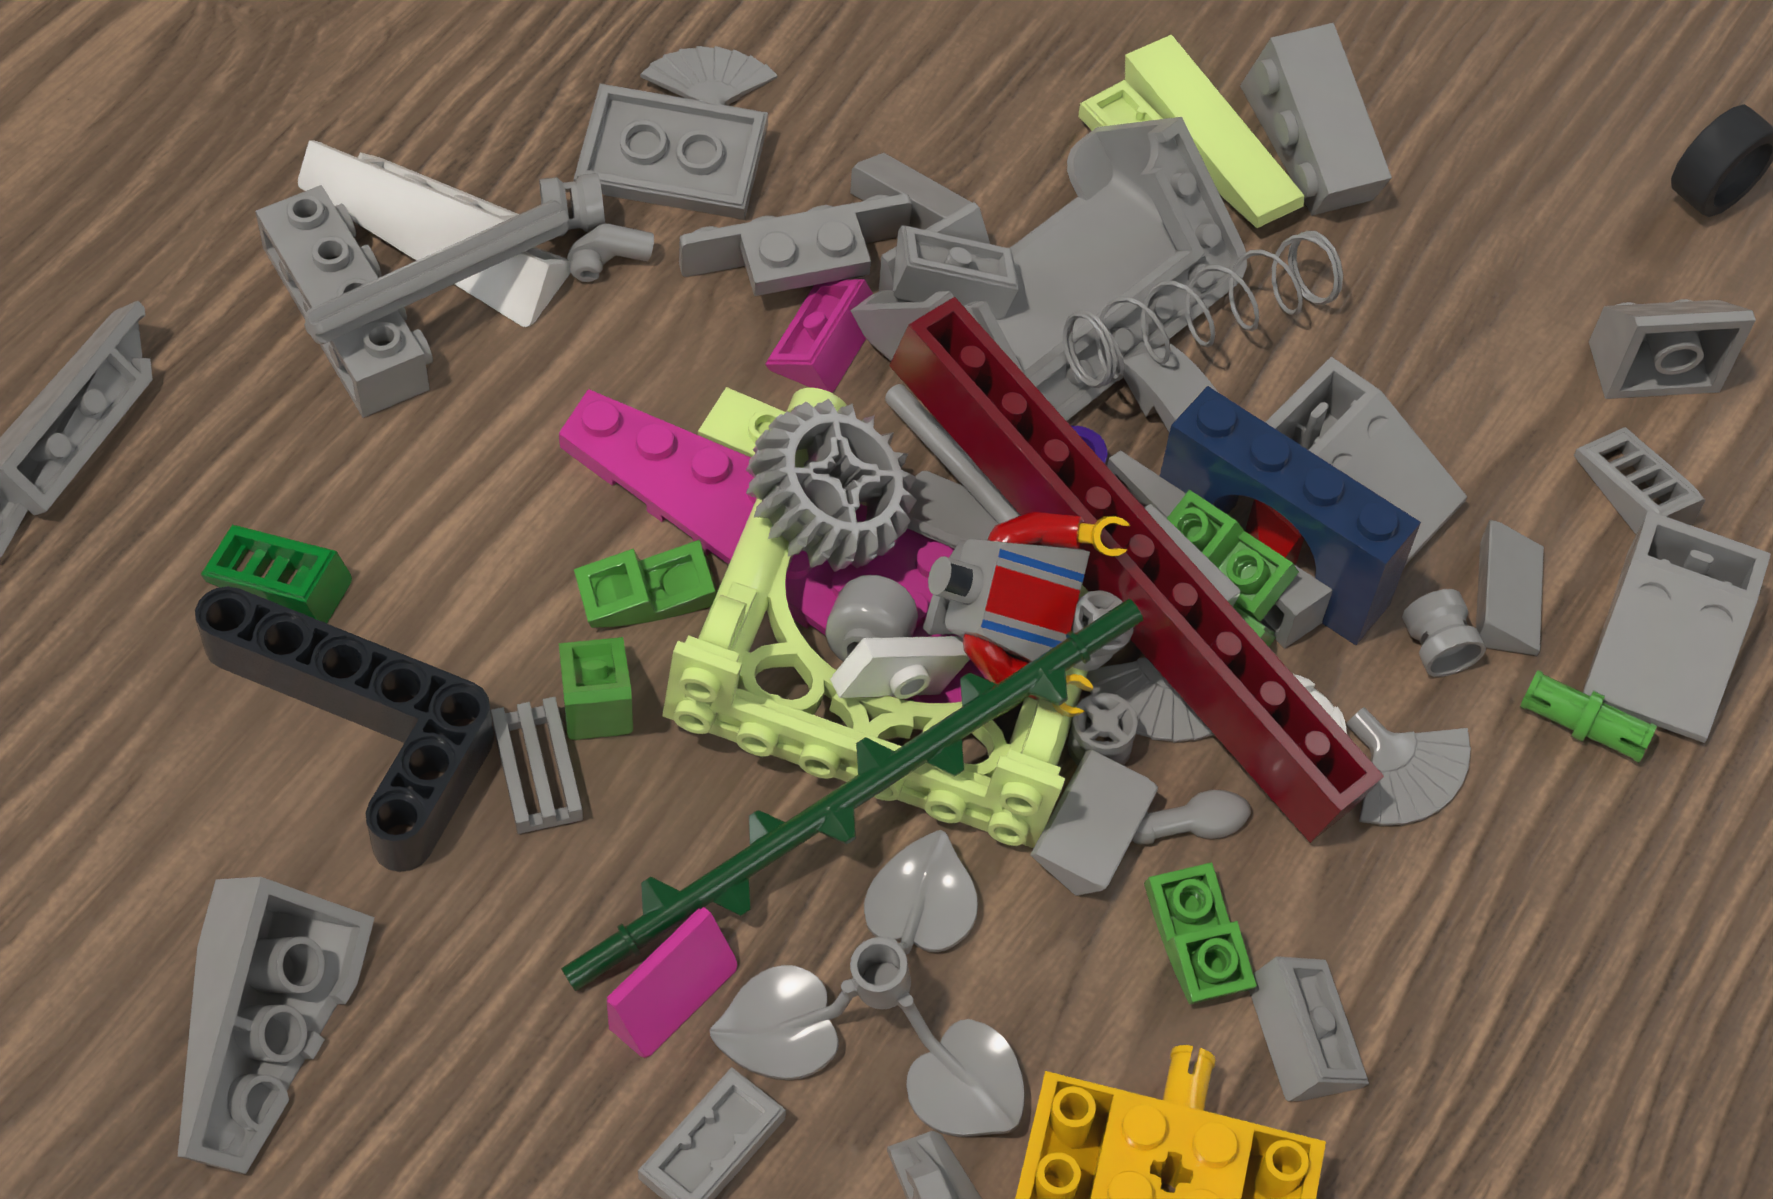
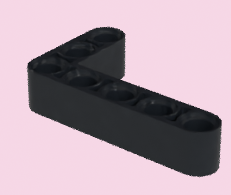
(367, 701)

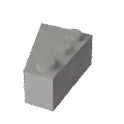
(1317, 119)

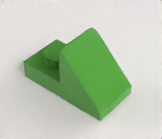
(596, 688)

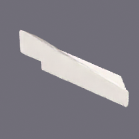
(429, 216)

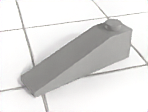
(262, 993)

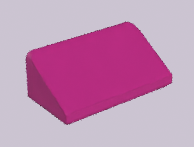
(822, 336)
(671, 984)

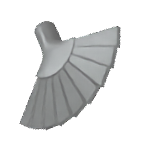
(709, 74)
(1157, 705)
(1418, 770)

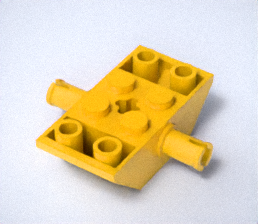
(1126, 1144)

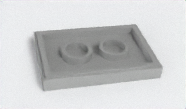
(673, 150)

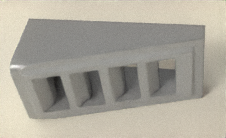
(1678, 496)

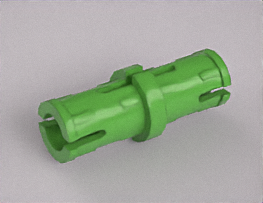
(1588, 716)

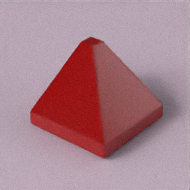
(1274, 531)

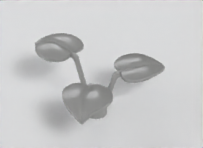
(783, 1020)

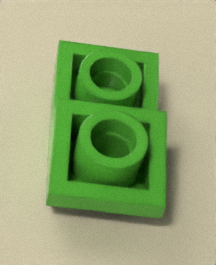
(1246, 561)
(1197, 933)

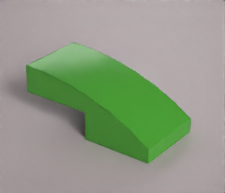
(639, 591)

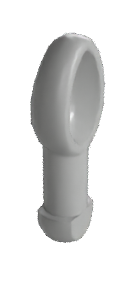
(1206, 815)

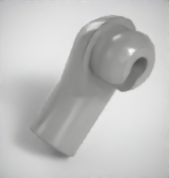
(602, 244)

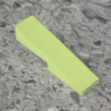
(1233, 155)

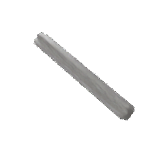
(435, 272)

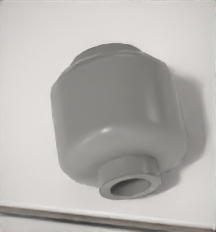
(869, 609)

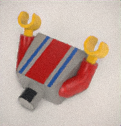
(1019, 591)

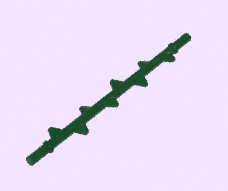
(835, 813)

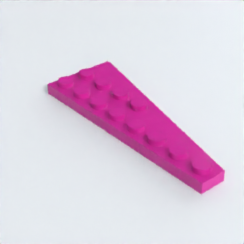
(705, 495)

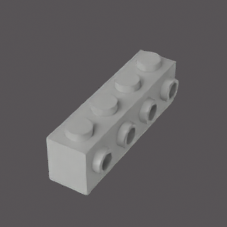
(320, 260)

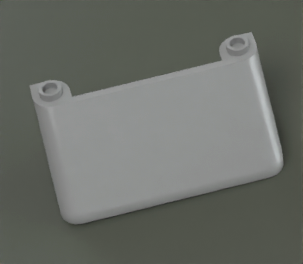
(1138, 220)

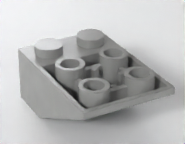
(1369, 440)
(1676, 625)

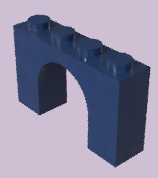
(1352, 531)

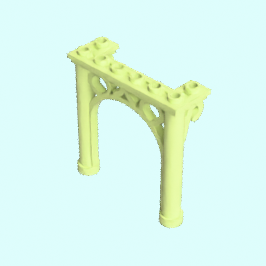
(717, 693)

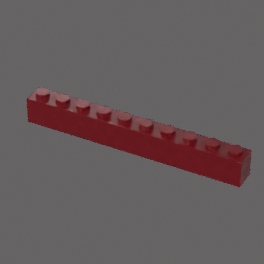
(1187, 624)

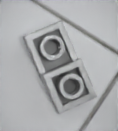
(1166, 386)

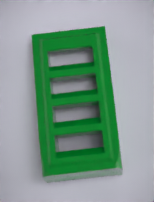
(314, 589)

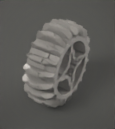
(819, 502)

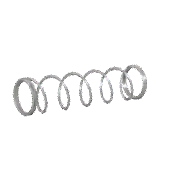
(1112, 347)

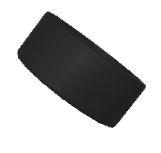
(1724, 161)

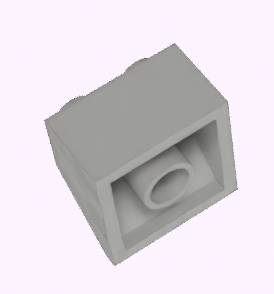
(1668, 347)

